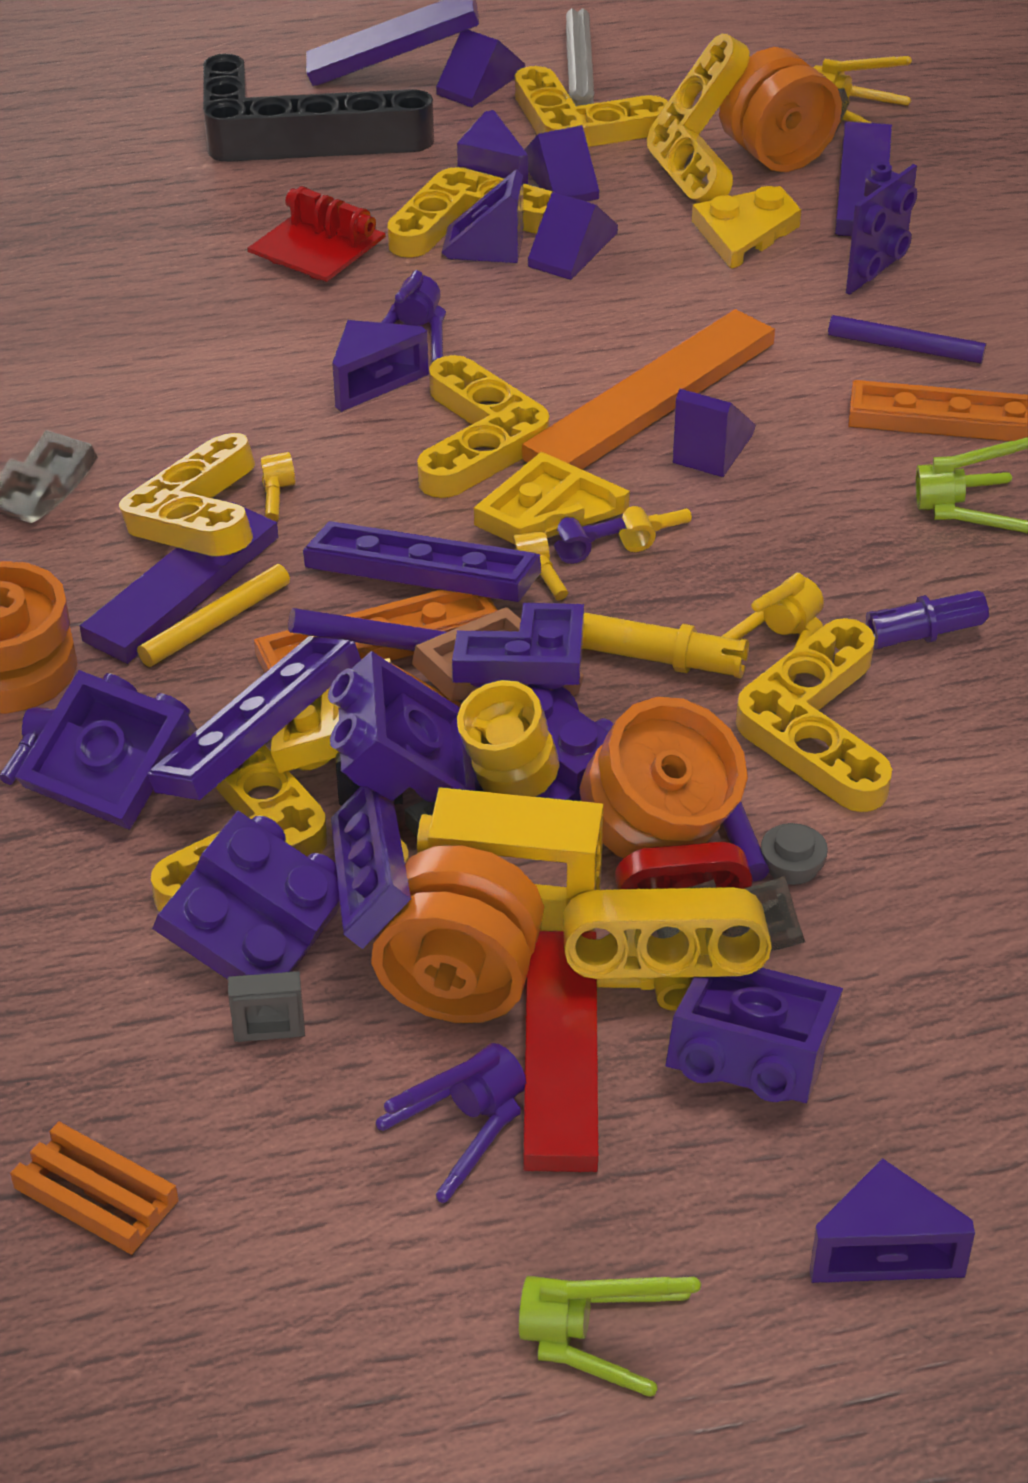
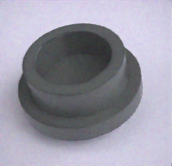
(794, 852)

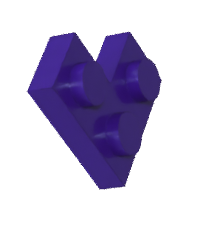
(540, 654)

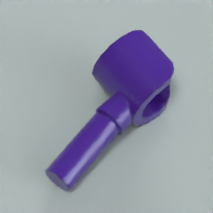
(577, 539)
(32, 725)

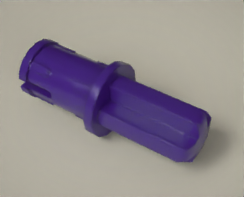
(927, 618)

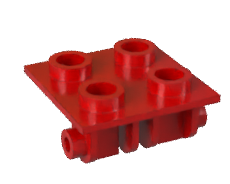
(319, 235)

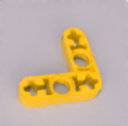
(608, 122)
(678, 125)
(444, 199)
(452, 463)
(180, 504)
(800, 716)
(290, 808)

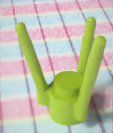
(943, 485)
(561, 1309)

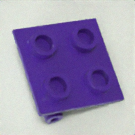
(881, 223)

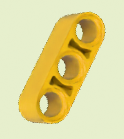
(692, 952)

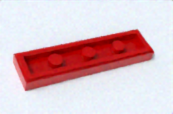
(560, 1062)

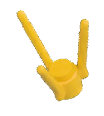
(835, 73)
(785, 610)

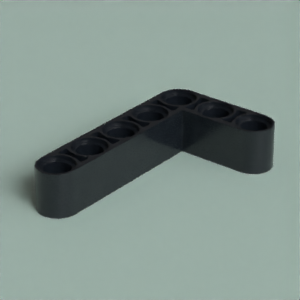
(308, 123)

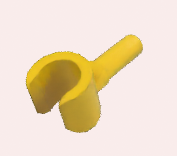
(277, 473)
(642, 528)
(538, 543)
(668, 990)

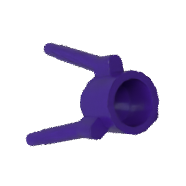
(418, 304)
(477, 1086)

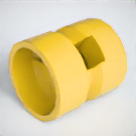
(508, 739)

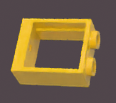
(526, 830)

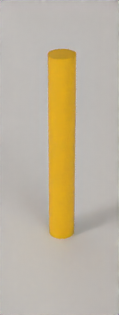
(213, 615)

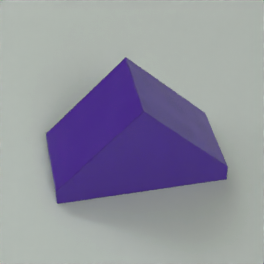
(477, 69)
(492, 148)
(563, 163)
(490, 227)
(570, 236)
(377, 360)
(708, 433)
(891, 1232)

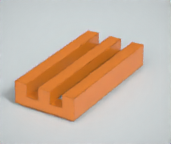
(104, 1178)

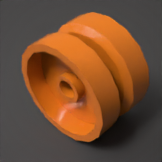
(781, 110)
(34, 637)
(665, 776)
(462, 937)

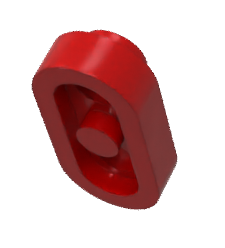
(684, 867)

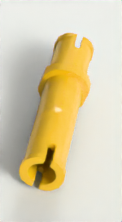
(679, 647)

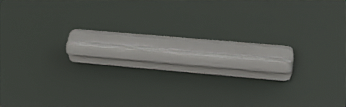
(579, 57)

